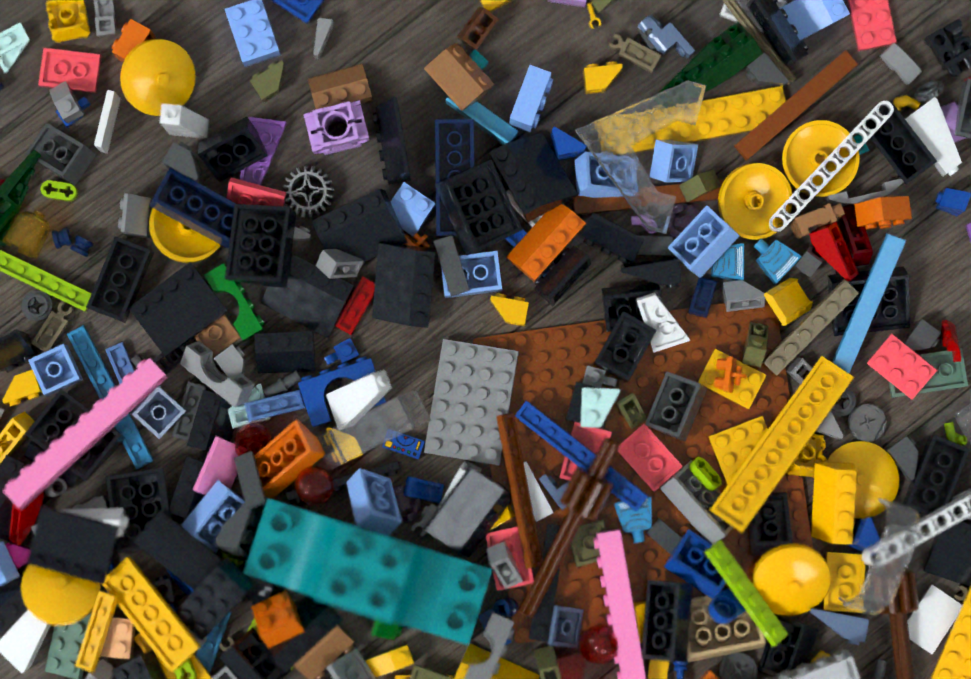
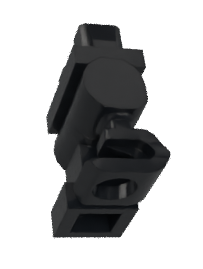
(950, 54)

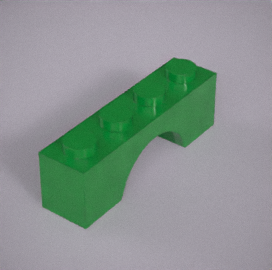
(247, 322)

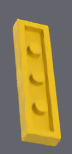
(96, 631)

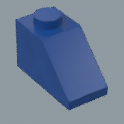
(952, 201)

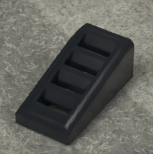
(174, 364)

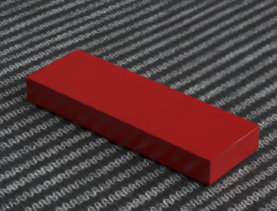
(356, 306)

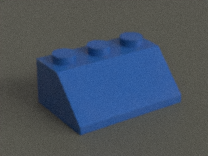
(694, 566)

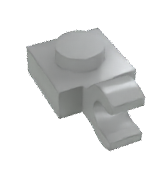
(596, 377)
(427, 514)

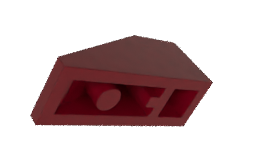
(855, 237)

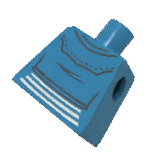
(775, 259)
(730, 264)
(634, 521)

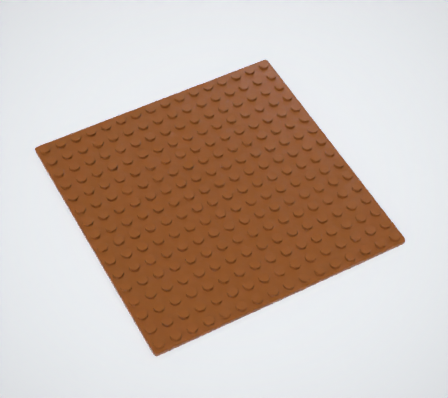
(546, 376)

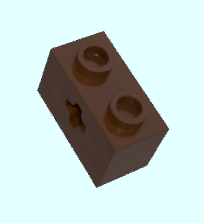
(477, 28)

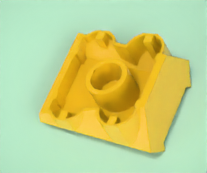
(67, 19)
(788, 301)
(810, 454)

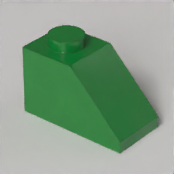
(386, 630)

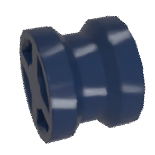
(62, 237)
(81, 246)
(510, 607)

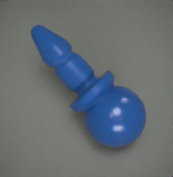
(680, 668)

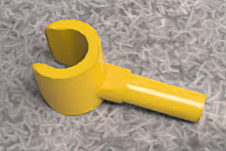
(592, 16)

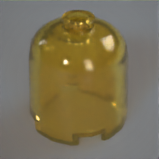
(28, 233)

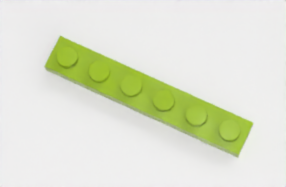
(44, 281)
(746, 593)

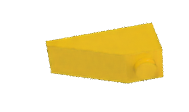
(14, 434)
(390, 661)

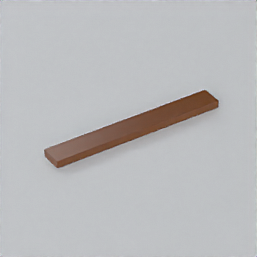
(795, 105)
(588, 205)
(519, 490)

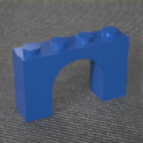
(314, 389)

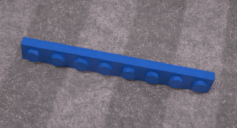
(578, 453)

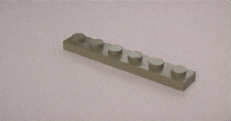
(810, 327)

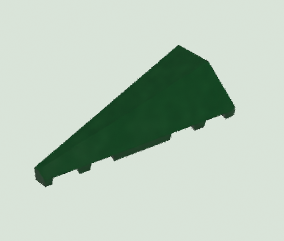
(14, 191)

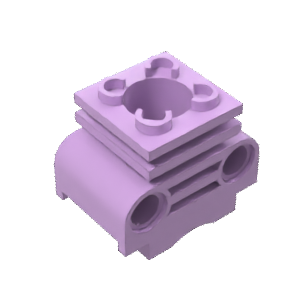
(320, 120)

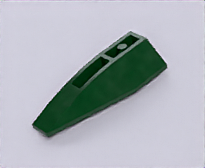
(719, 59)

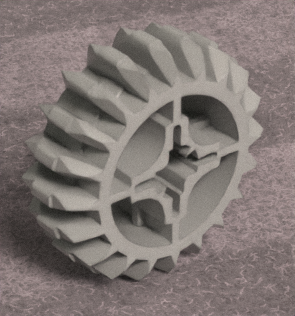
(316, 191)

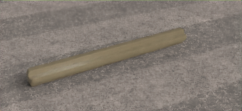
(765, 47)

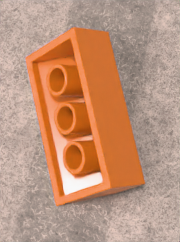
(546, 241)
(286, 457)

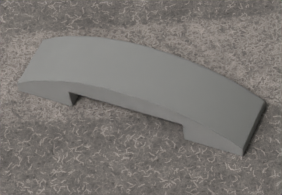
(105, 17)
(842, 198)

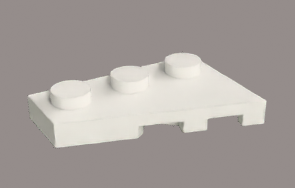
(658, 317)

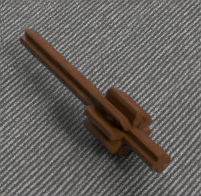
(584, 498)
(903, 603)

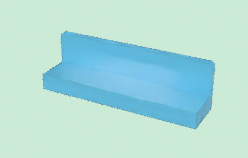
(487, 121)

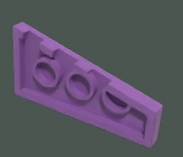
(270, 134)

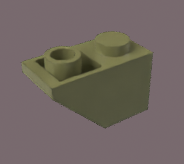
(269, 82)
(755, 344)
(547, 663)

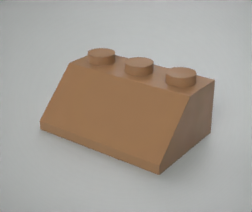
(459, 76)
(340, 87)
(325, 653)

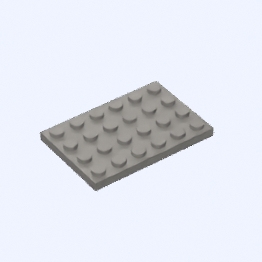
(469, 393)

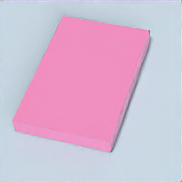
(217, 466)

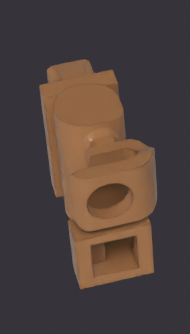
(815, 219)

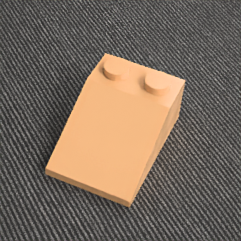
(119, 639)

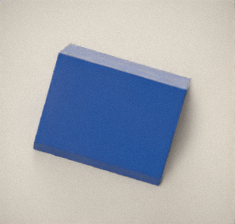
(565, 145)
(864, 535)

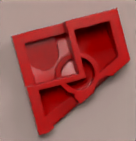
(950, 339)

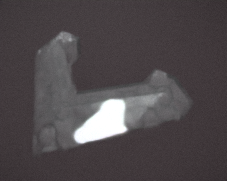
(612, 140)

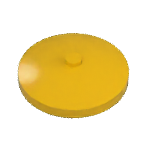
(157, 75)
(808, 150)
(752, 197)
(178, 240)
(875, 475)
(791, 579)
(56, 596)

